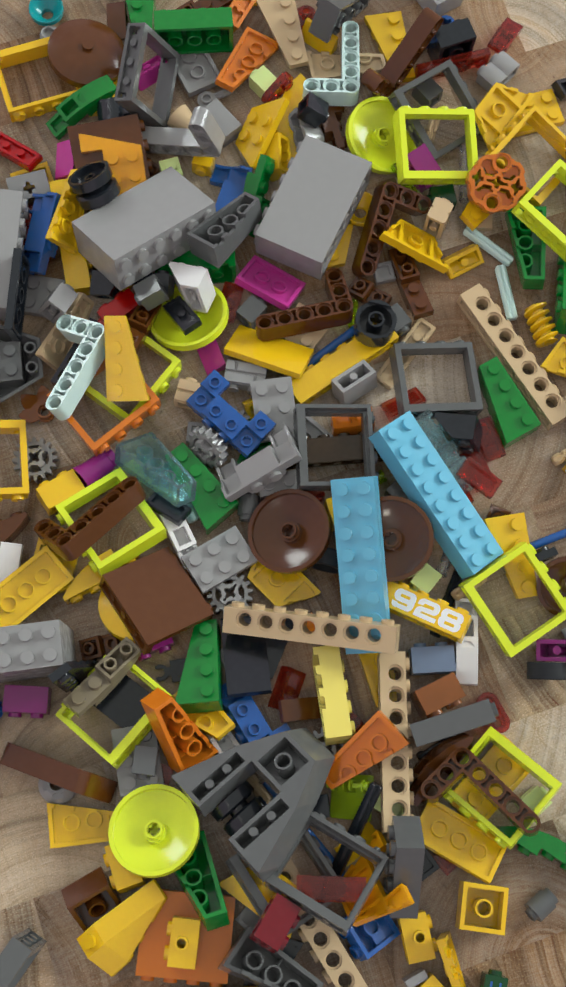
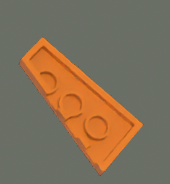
(249, 54)
(369, 746)

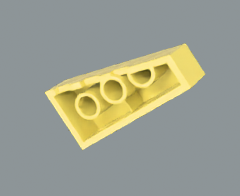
(331, 695)

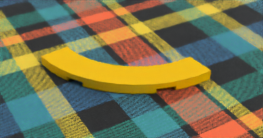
(294, 95)

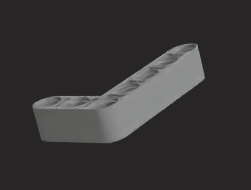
(201, 138)

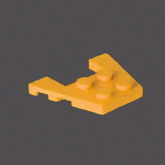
(123, 158)
(378, 902)

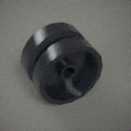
(94, 185)
(238, 808)

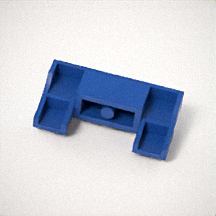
(231, 183)
(38, 247)
(225, 420)
(247, 718)

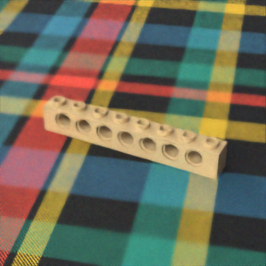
(514, 366)
(234, 623)
(388, 774)
(331, 945)

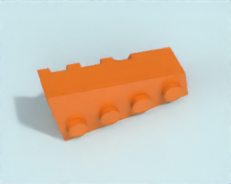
(176, 732)

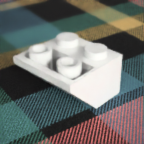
(194, 285)

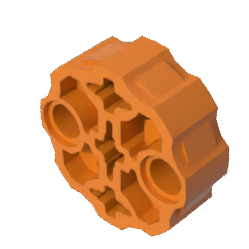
(480, 197)

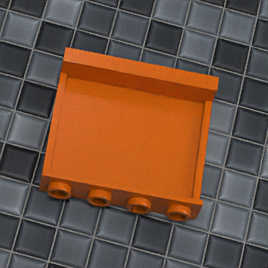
(211, 948)

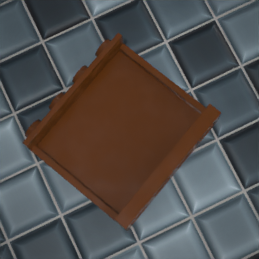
(123, 128)
(155, 598)

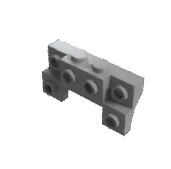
(261, 468)

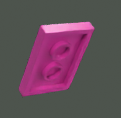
(270, 283)

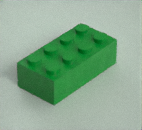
(196, 29)

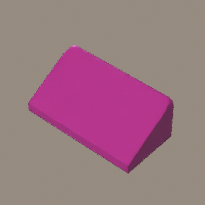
(149, 72)
(64, 160)
(211, 357)

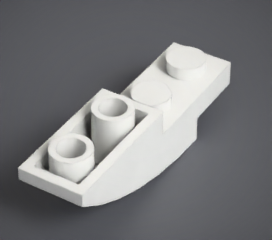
(180, 537)
(467, 652)

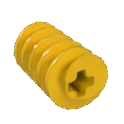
(540, 325)

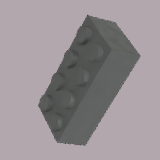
(405, 860)

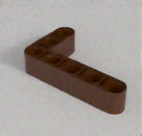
(404, 56)
(382, 222)
(312, 317)
(93, 524)
(58, 773)
(483, 786)

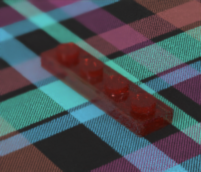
(463, 61)

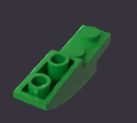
(80, 104)
(258, 182)
(550, 846)

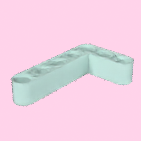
(344, 90)
(80, 368)

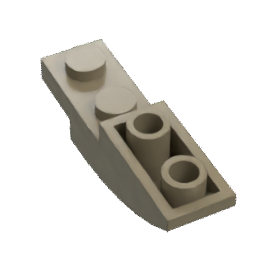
(104, 678)

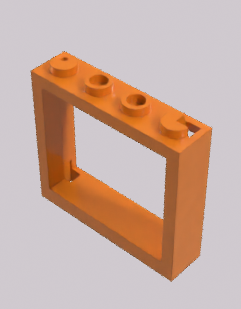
(120, 431)

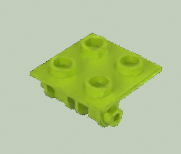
(348, 797)

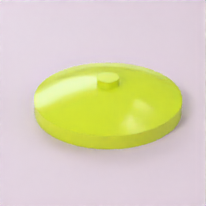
(372, 133)
(213, 324)
(154, 830)

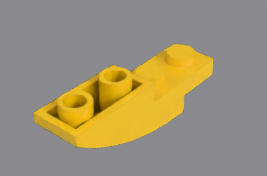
(86, 582)

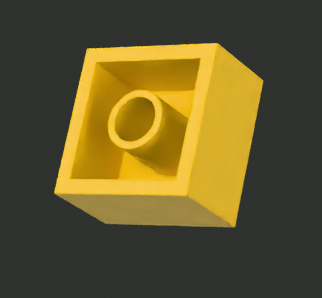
(482, 907)

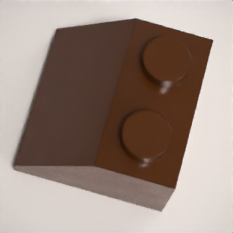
(90, 898)

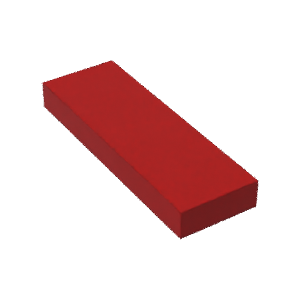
(19, 153)

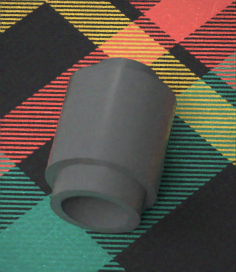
(246, 505)
(541, 905)

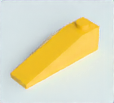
(117, 934)

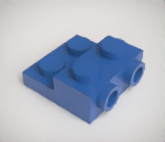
(371, 937)

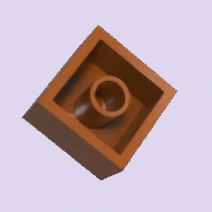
(436, 695)

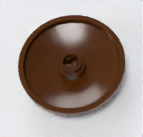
(84, 52)
(289, 531)
(406, 537)

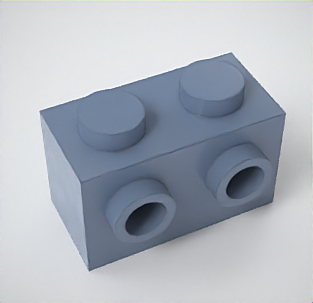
(431, 659)

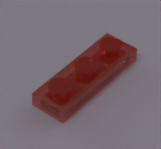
(331, 888)

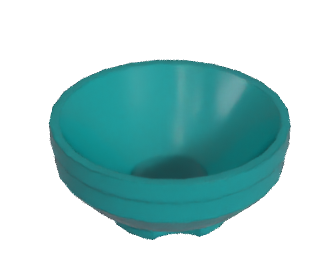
(39, 7)

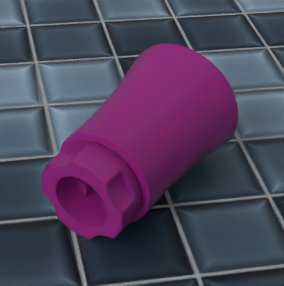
(95, 467)

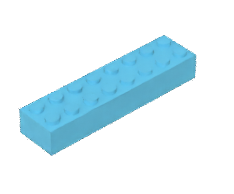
(437, 493)
(360, 551)

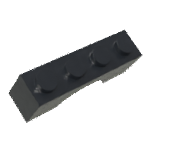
(104, 289)

